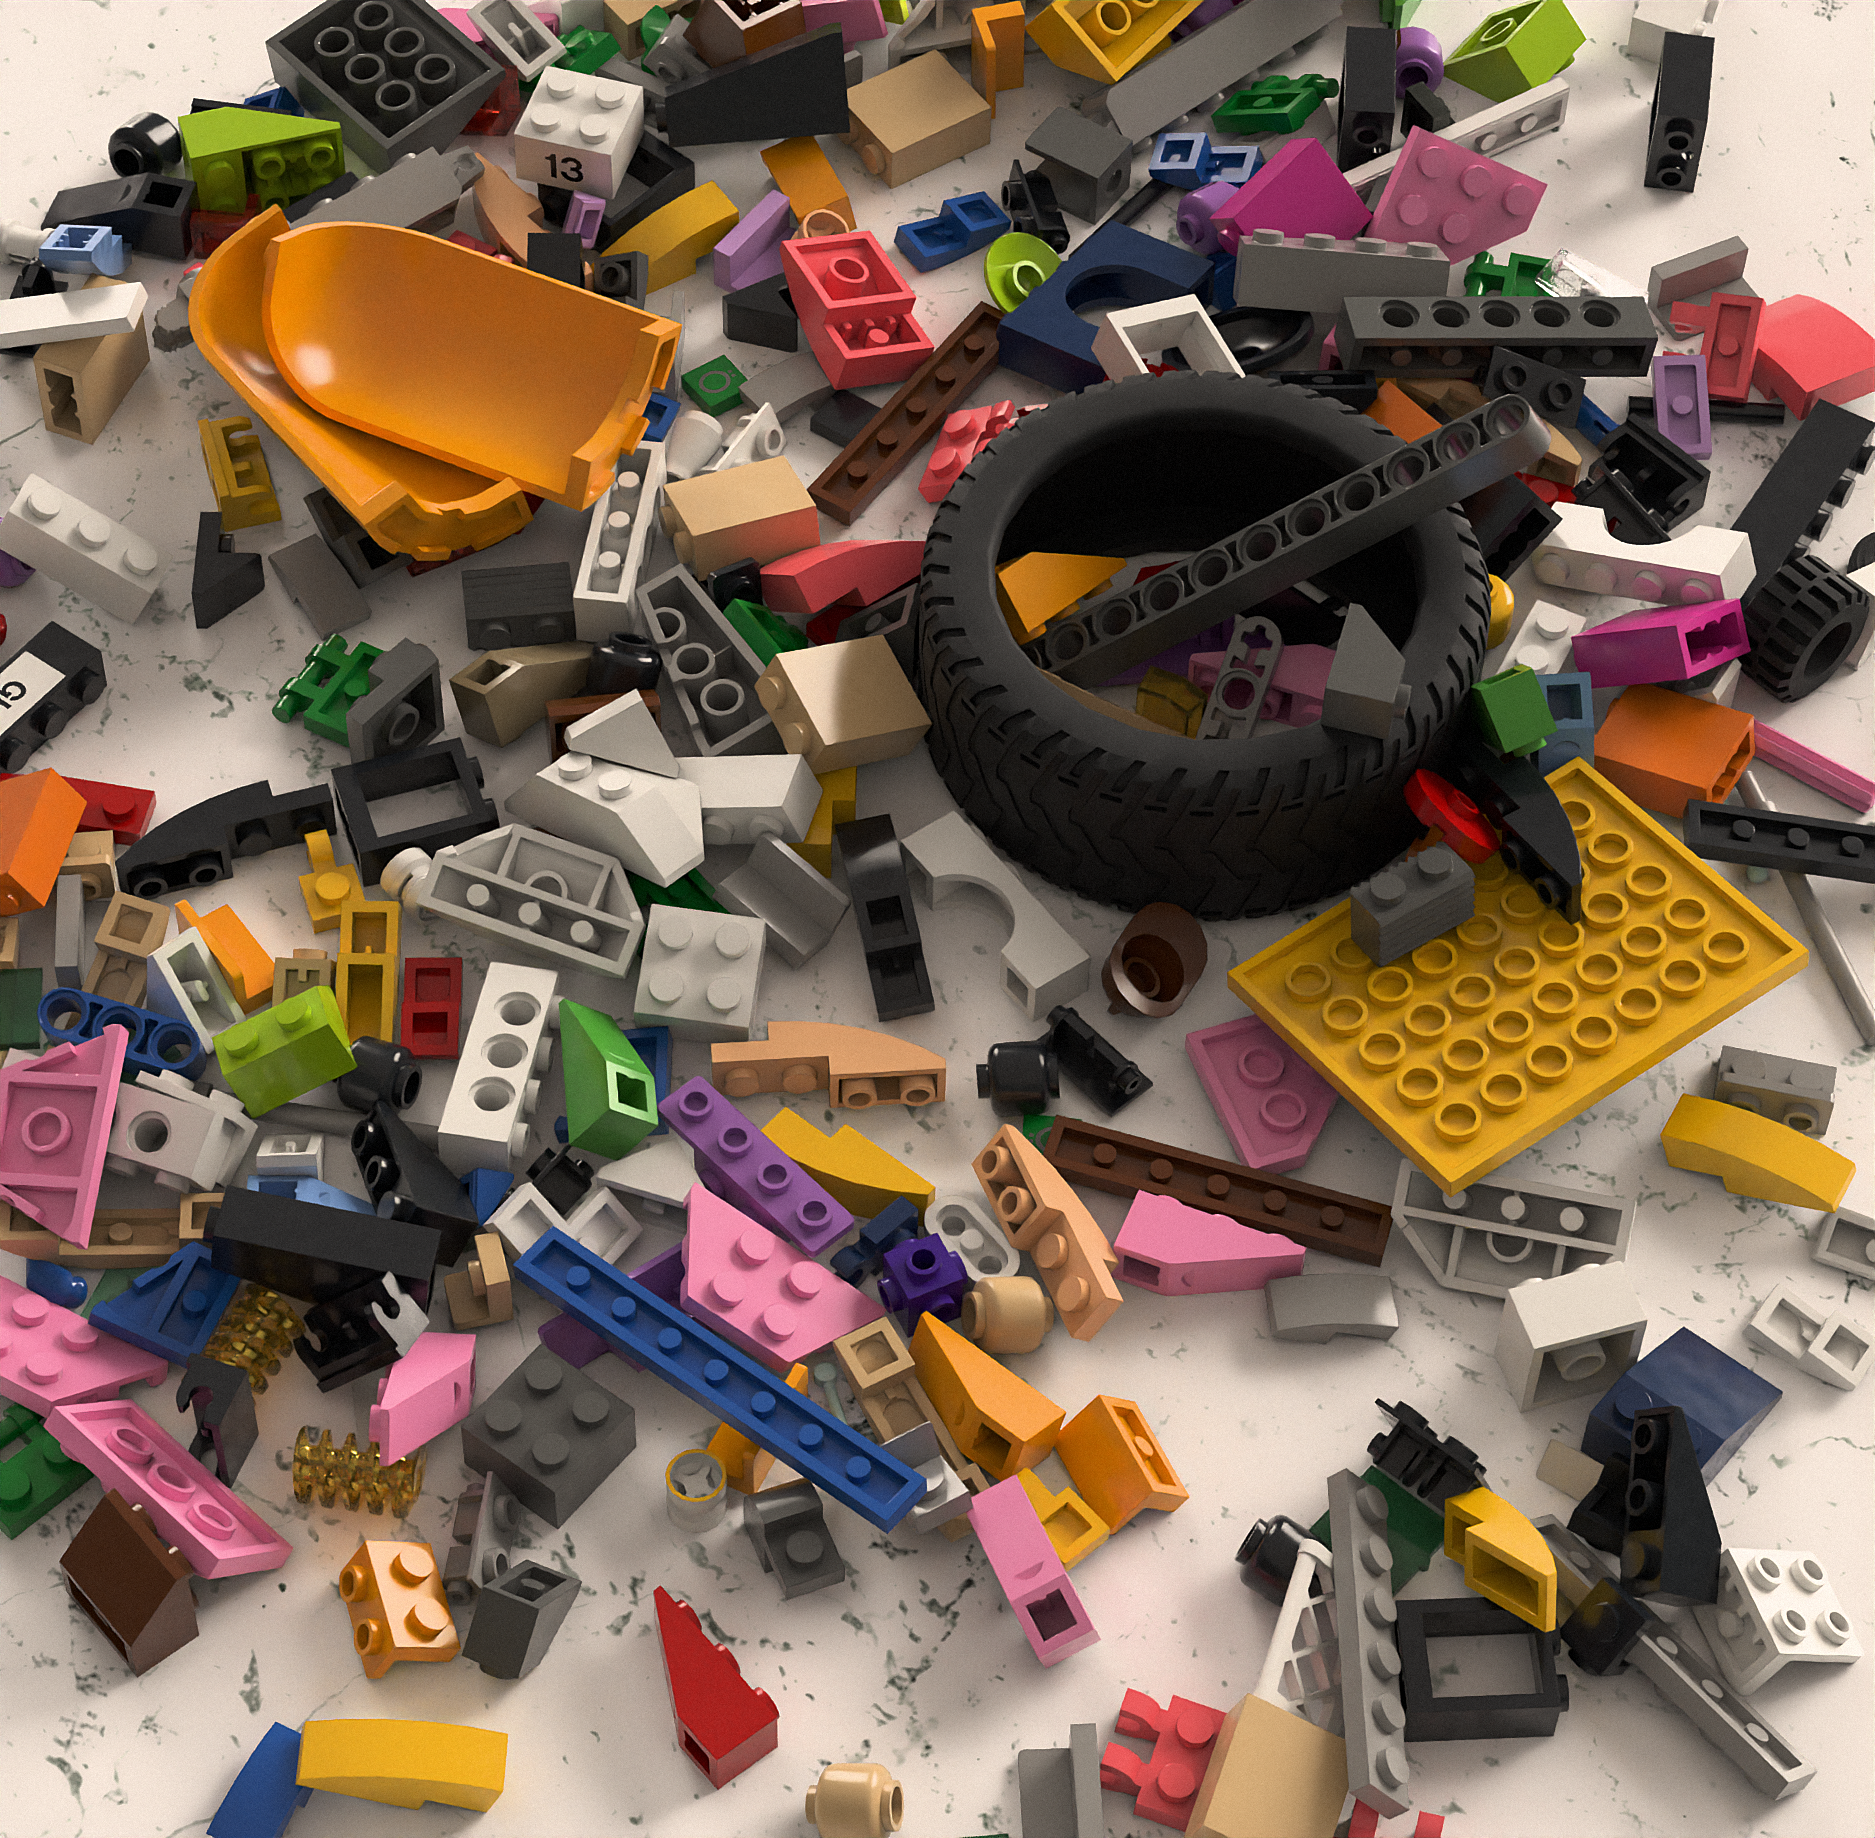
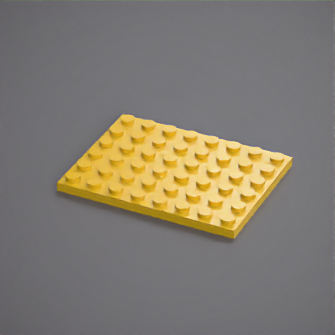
(1515, 1011)

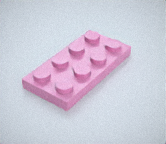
(178, 1492)

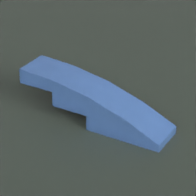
(85, 251)

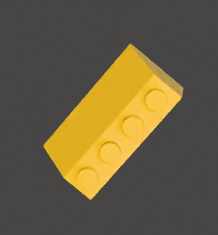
(1105, 35)

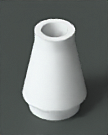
(692, 445)

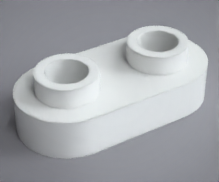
(979, 1244)

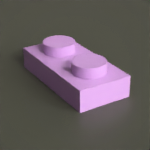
(1682, 402)

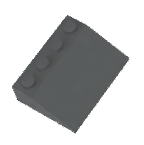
(386, 73)

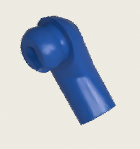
(55, 1283)

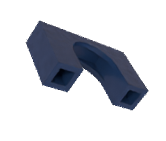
(1110, 269)

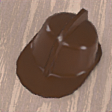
(1154, 962)

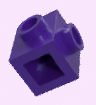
(921, 1279)

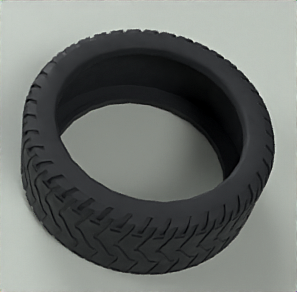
(1155, 813)

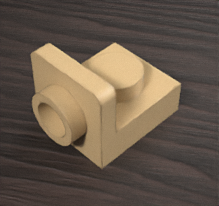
(94, 858)
(301, 973)
(484, 1290)

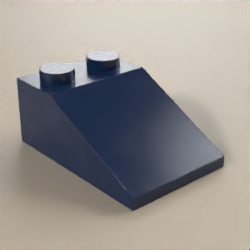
(1716, 1392)

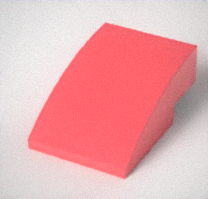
(854, 309)
(1812, 355)
(840, 574)

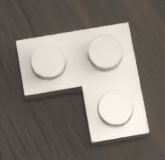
(597, 1224)

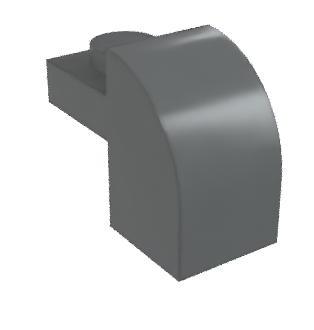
(350, 543)
(793, 1537)

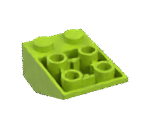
(258, 153)

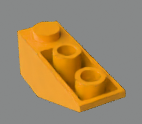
(1048, 587)
(982, 1403)

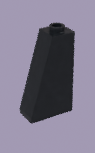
(767, 95)
(1505, 518)
(317, 1248)

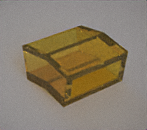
(1171, 701)

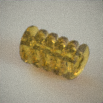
(256, 1335)
(355, 1475)

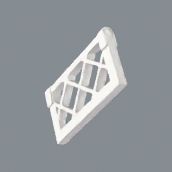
(1281, 1658)

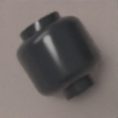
(145, 145)
(622, 665)
(383, 1074)
(1019, 1078)
(1270, 1557)

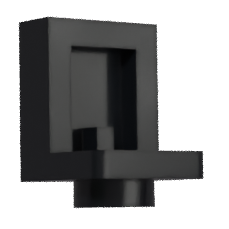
(733, 581)
(1603, 1510)
(1605, 1629)

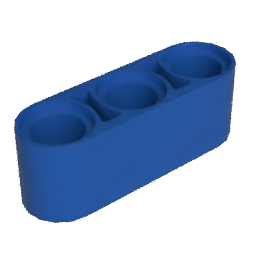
(153, 1031)

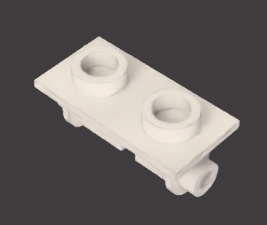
(753, 440)

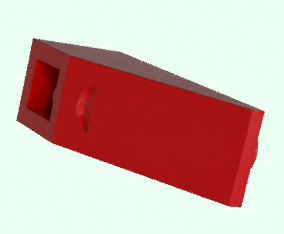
(714, 1710)

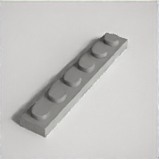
(1368, 1645)
(1685, 1678)

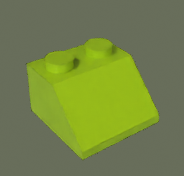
(1516, 49)
(285, 1051)

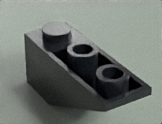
(143, 208)
(411, 1182)
(1669, 1523)

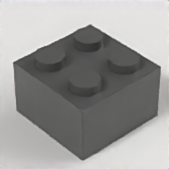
(549, 1435)

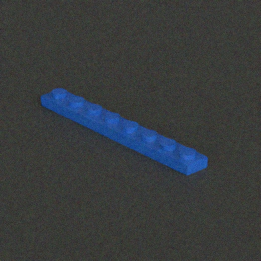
(721, 1379)

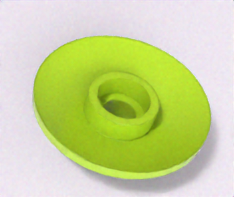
(1016, 266)

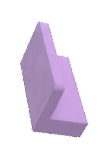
(753, 245)

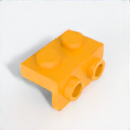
(397, 1606)

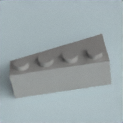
(1320, 271)
(706, 669)

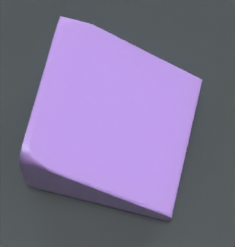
(584, 217)

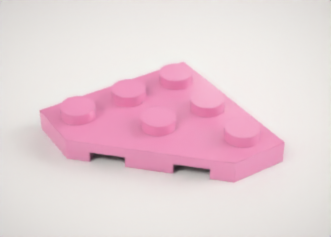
(1453, 198)
(1262, 1093)

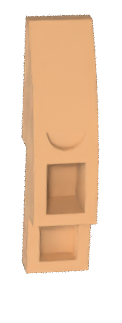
(508, 215)
(851, 1062)
(1053, 1225)

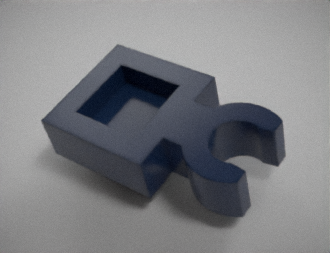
(877, 1237)

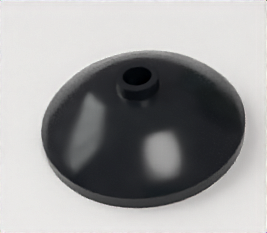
(1257, 338)

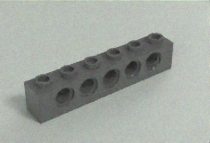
(1458, 332)

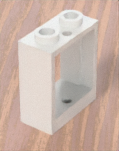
(1159, 327)

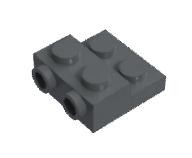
(402, 704)

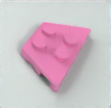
(58, 1131)
(762, 1287)
(59, 1358)

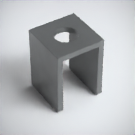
(1082, 163)

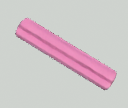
(1813, 768)

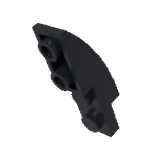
(1533, 823)
(202, 840)
(885, 917)

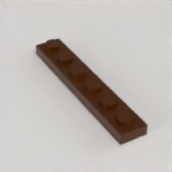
(909, 418)
(1251, 1197)

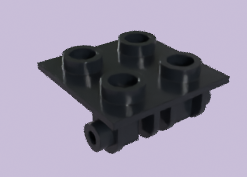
(1414, 1437)

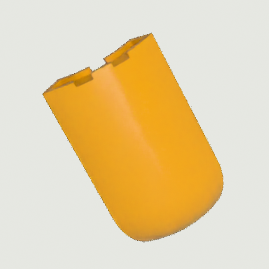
(463, 355)
(390, 490)

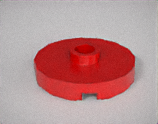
(1453, 813)

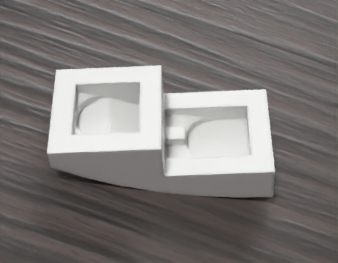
(1820, 1346)

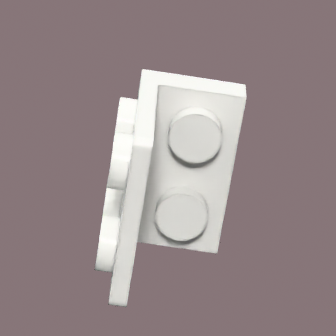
(1771, 1613)

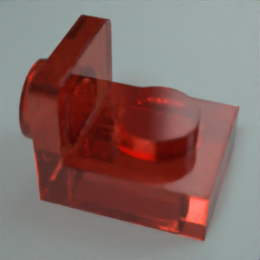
(499, 110)
(213, 227)

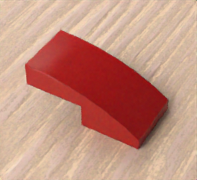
(432, 1007)

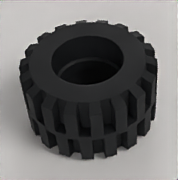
(1802, 628)

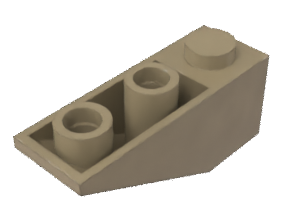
(507, 687)

